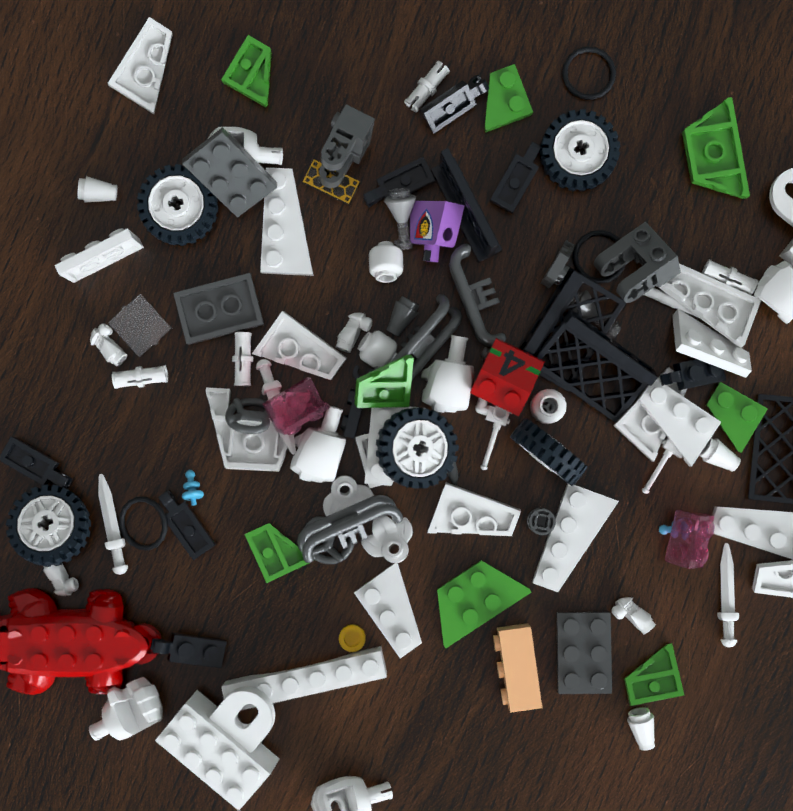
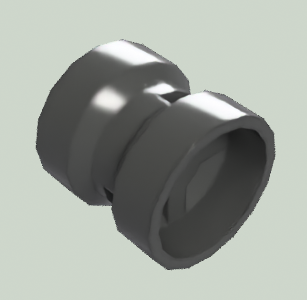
(537, 518)

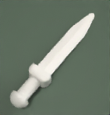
(272, 389)
(114, 539)
(727, 612)

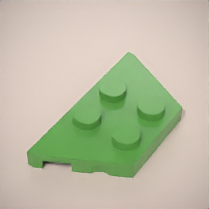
(716, 152)
(475, 599)

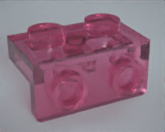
(295, 407)
(690, 539)

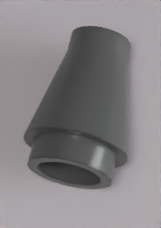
(402, 315)

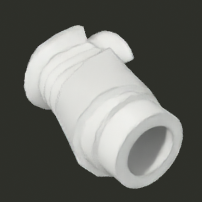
(350, 333)
(106, 345)
(60, 580)
(636, 615)

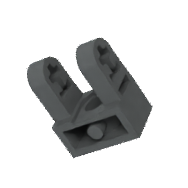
(345, 144)
(643, 246)

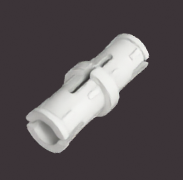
(427, 86)
(730, 277)
(242, 358)
(140, 376)

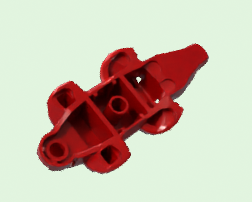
(70, 642)

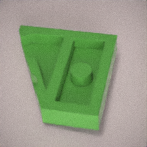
(251, 71)
(506, 99)
(386, 385)
(737, 414)
(274, 552)
(655, 678)

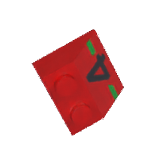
(507, 377)

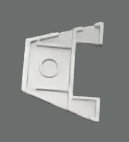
(241, 450)

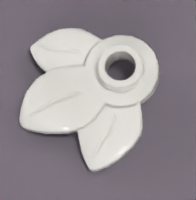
(338, 501)
(387, 534)

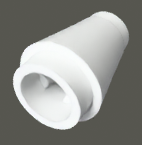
(96, 190)
(719, 455)
(642, 727)

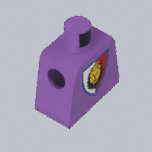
(435, 226)

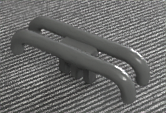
(473, 296)
(423, 344)
(346, 524)

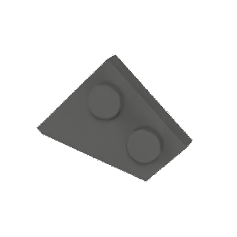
(558, 268)

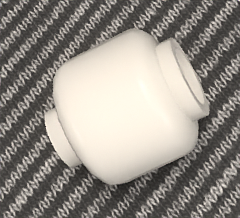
(385, 262)
(377, 349)
(557, 403)

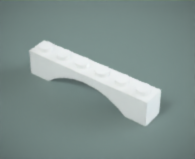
(315, 678)

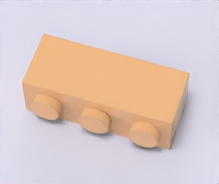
(518, 668)

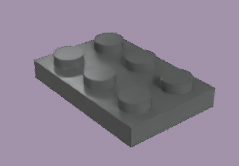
(229, 172)
(218, 308)
(584, 652)

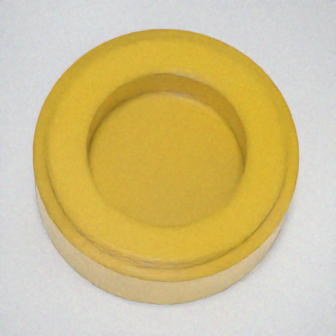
(352, 638)

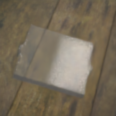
(139, 325)

